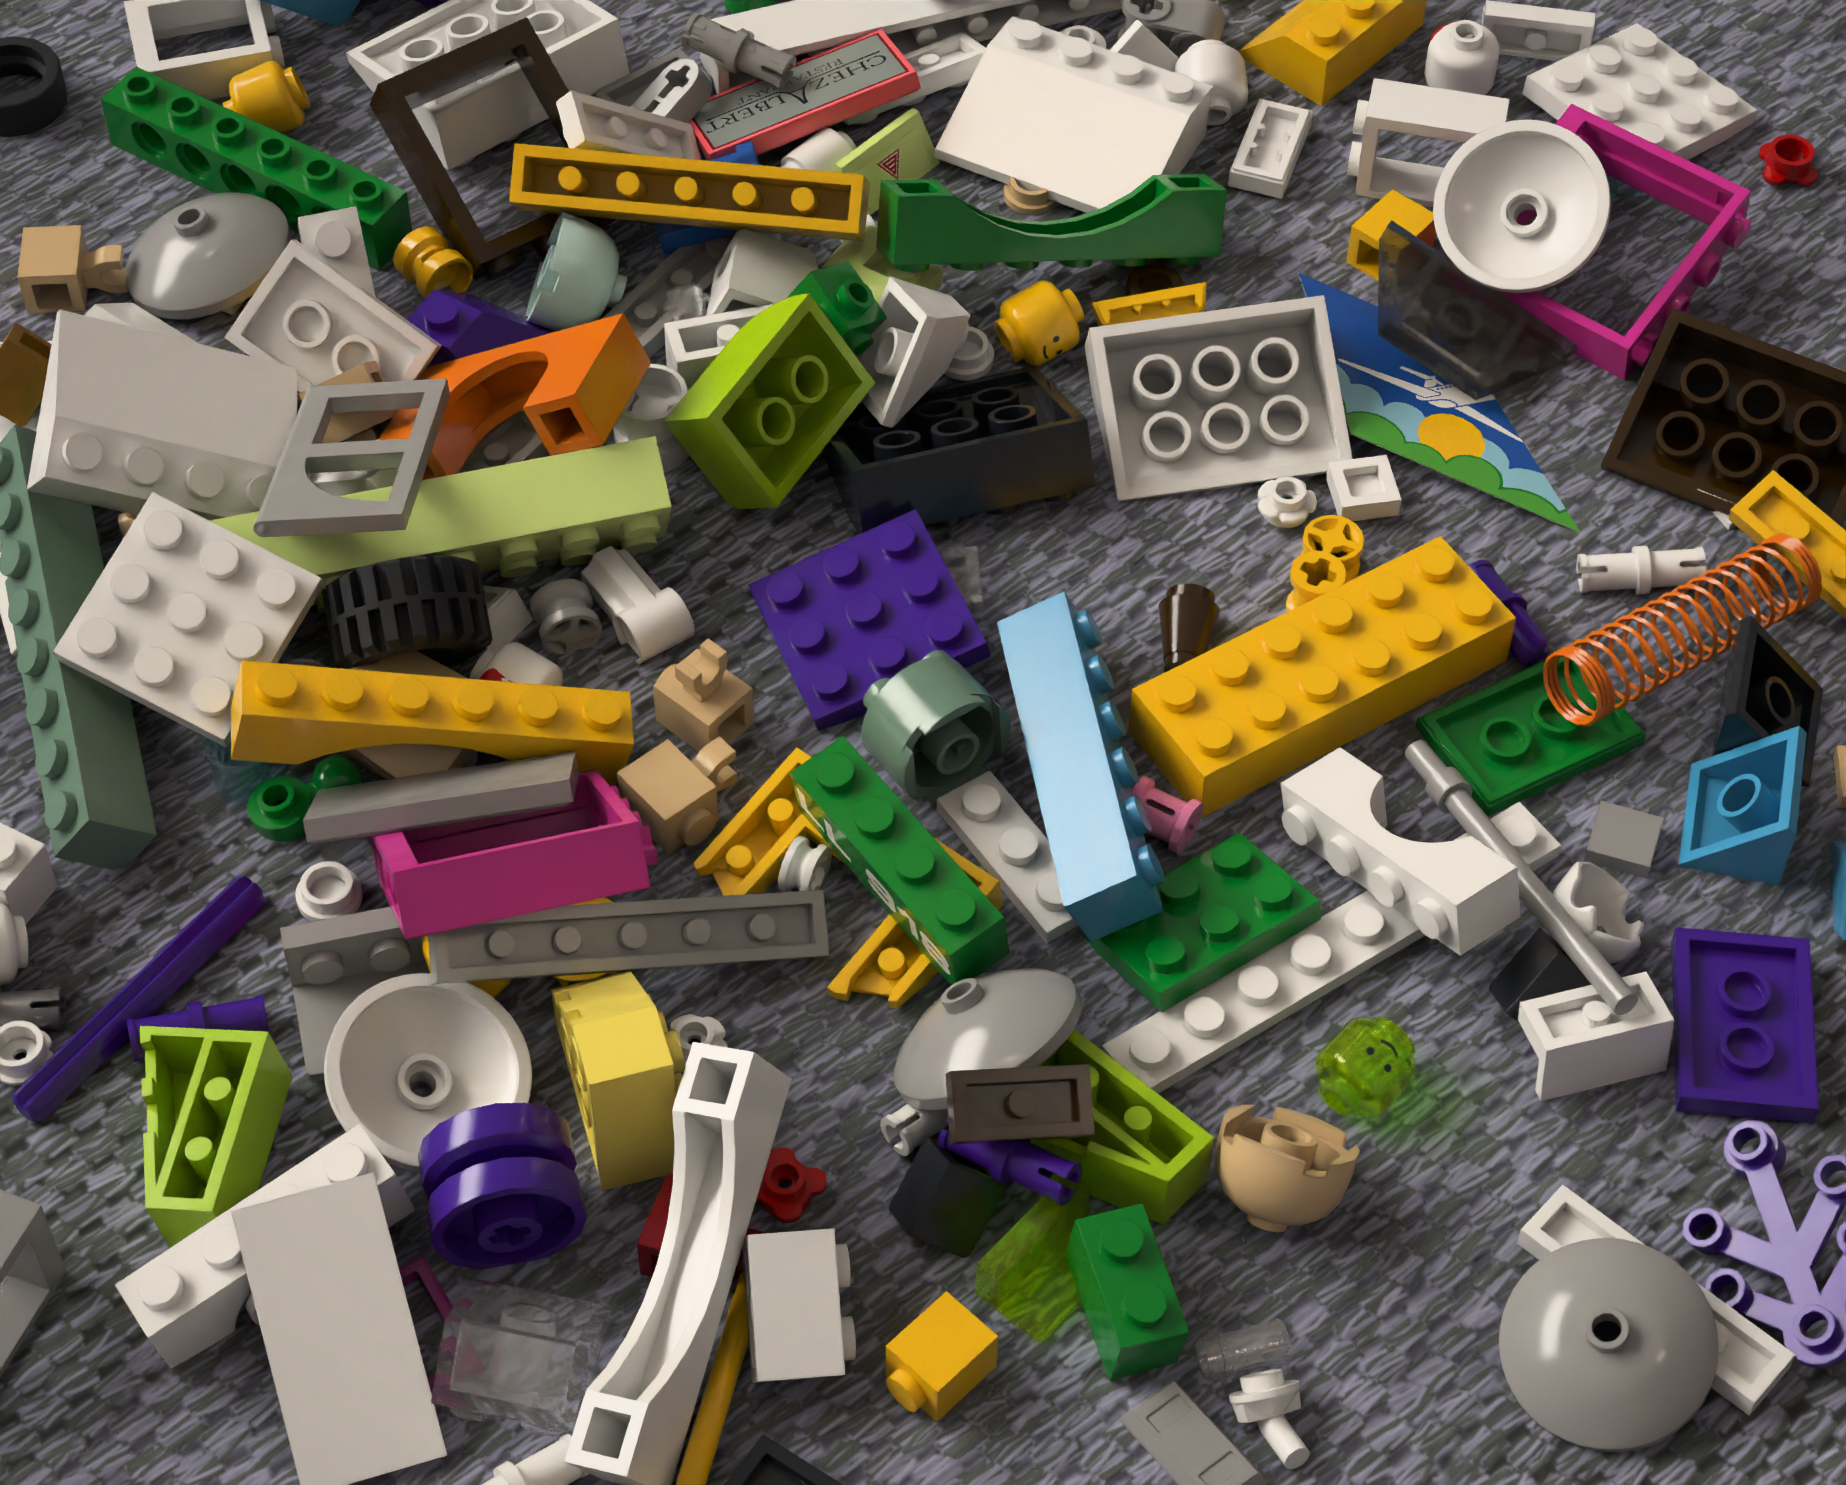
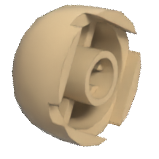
(1283, 1166)

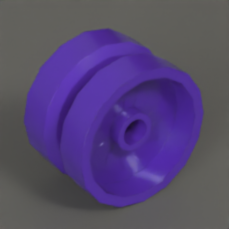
(501, 1185)

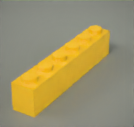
(689, 192)

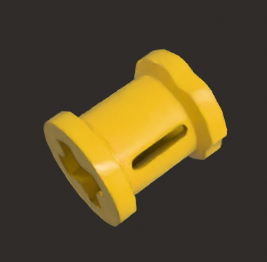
(1313, 576)

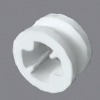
(804, 866)

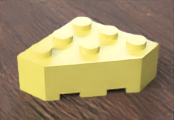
(622, 1075)

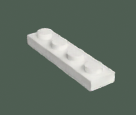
(1747, 1356)

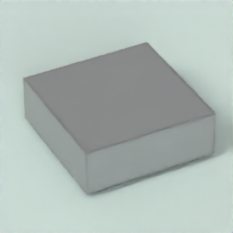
(1623, 839)

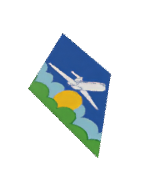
(1426, 418)

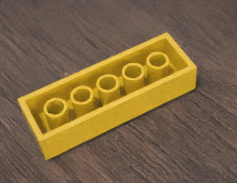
(1320, 675)

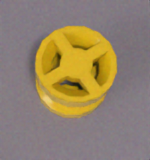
(1337, 536)

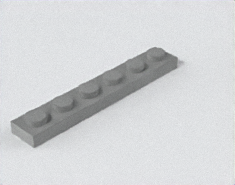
(634, 937)

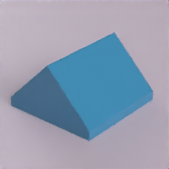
(1745, 808)

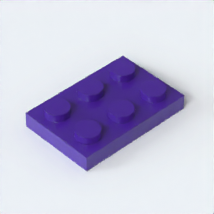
(1743, 1025)

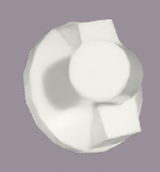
(1266, 1399)

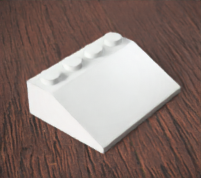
(495, 109)
(1073, 117)
(1218, 398)
(158, 416)

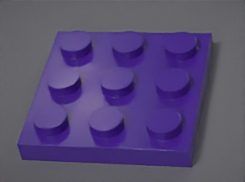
(865, 616)

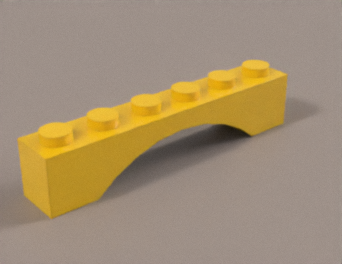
(316, 711)

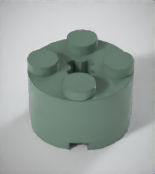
(937, 712)

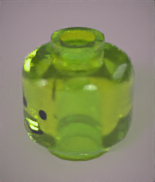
(1365, 1067)

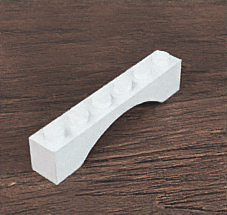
(647, 1393)

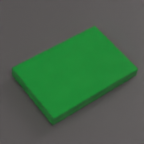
(1516, 742)

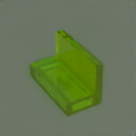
(1028, 1270)

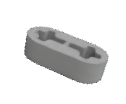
(677, 91)

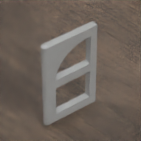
(301, 508)

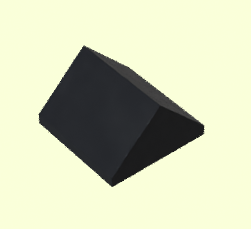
(1765, 694)

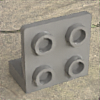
(336, 963)

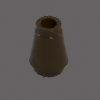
(1186, 623)

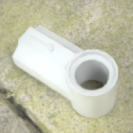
(640, 611)

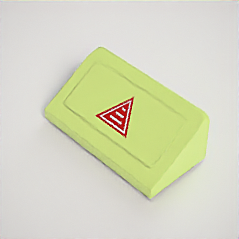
(894, 153)

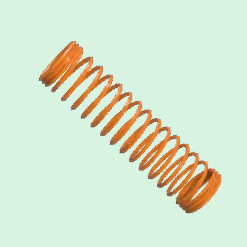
(1602, 685)

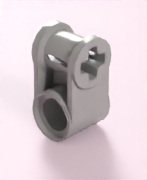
(1177, 21)

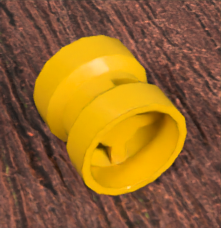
(430, 262)

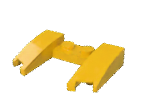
(749, 859)

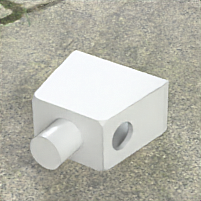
(757, 271)

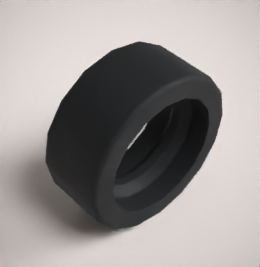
(41, 104)

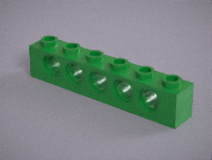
(243, 156)

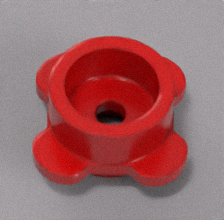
(1788, 160)
(791, 1202)

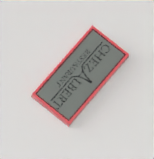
(819, 94)

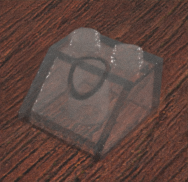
(519, 1356)

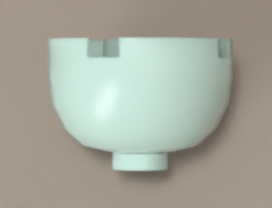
(576, 276)

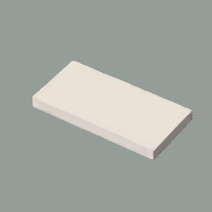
(338, 1333)

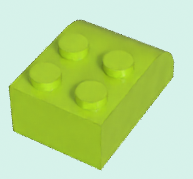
(770, 403)

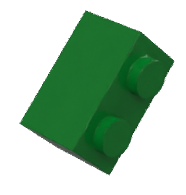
(1126, 1292)

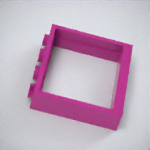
(1675, 183)
(514, 862)

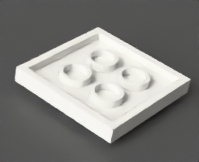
(1645, 90)
(183, 614)

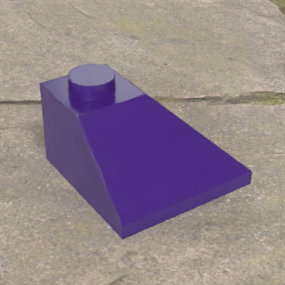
(469, 325)

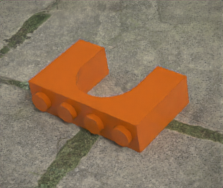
(564, 381)

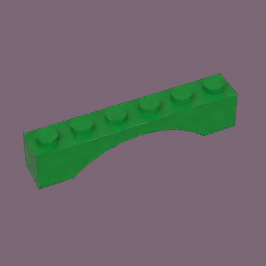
(1161, 218)

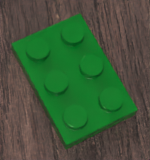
(1213, 920)

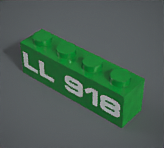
(900, 862)

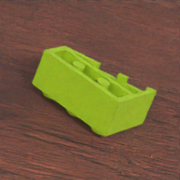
(209, 1121)
(1141, 1141)

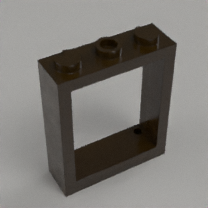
(433, 79)

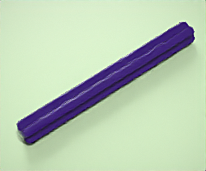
(138, 999)

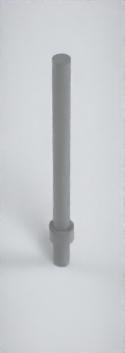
(1453, 795)

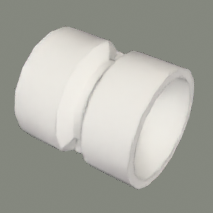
(648, 408)

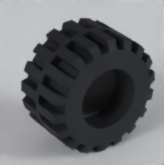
(405, 607)

